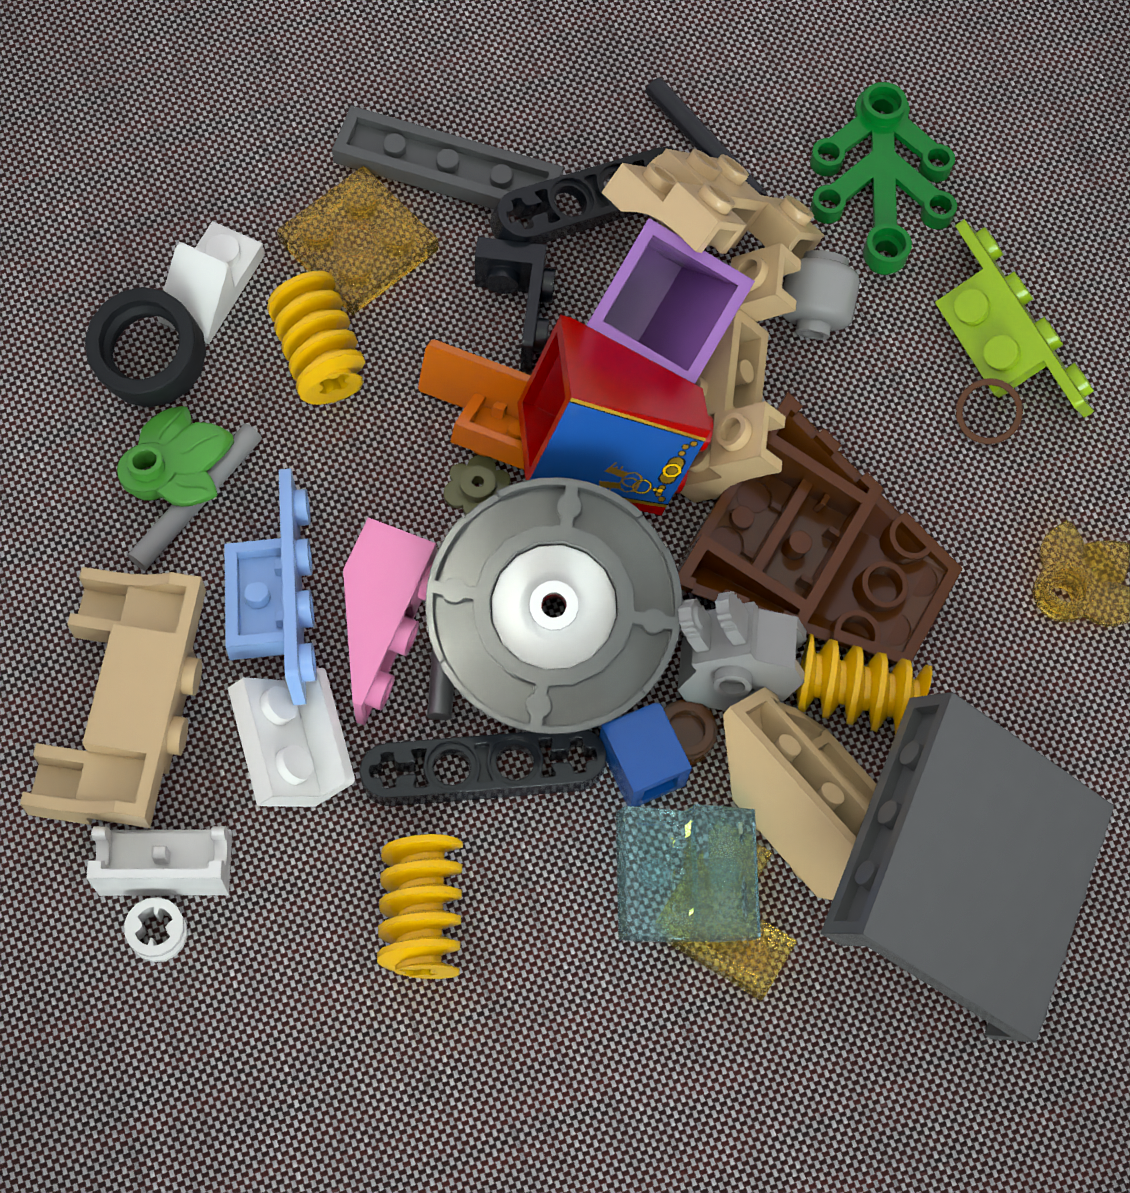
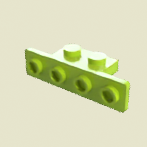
(1000, 331)

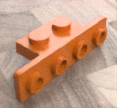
(486, 393)

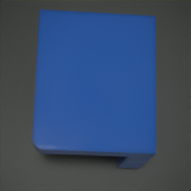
(644, 755)

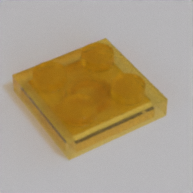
(359, 238)

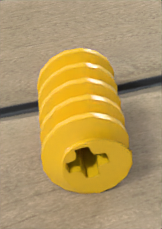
(316, 338)
(857, 685)
(417, 906)

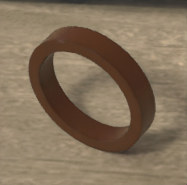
(984, 382)

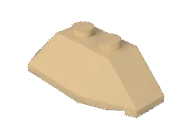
(801, 785)

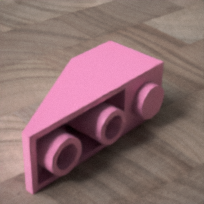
(382, 594)

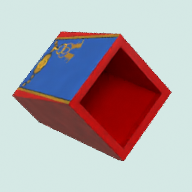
(610, 418)

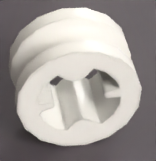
(135, 930)

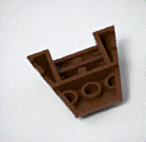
(822, 548)

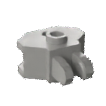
(737, 650)

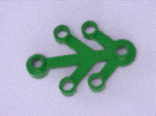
(885, 171)

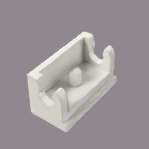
(161, 862)

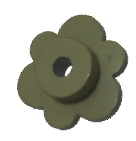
(461, 490)

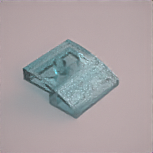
(687, 874)

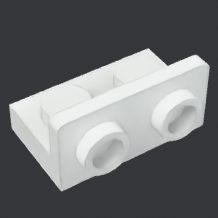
(291, 750)

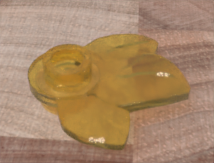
(1089, 574)

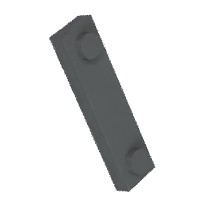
(435, 159)

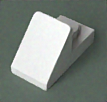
(212, 275)

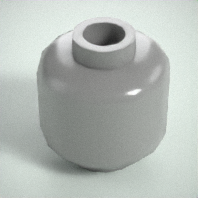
(824, 294)

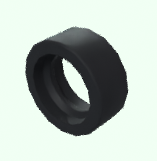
(122, 312)

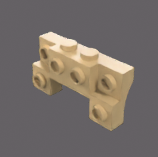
(710, 203)
(735, 382)
(136, 703)

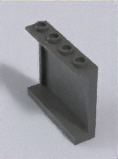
(971, 864)

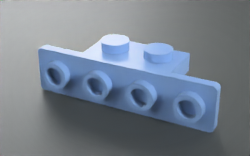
(266, 596)

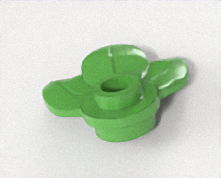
(178, 458)

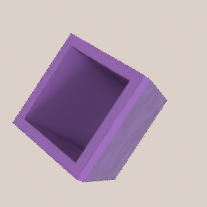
(670, 302)

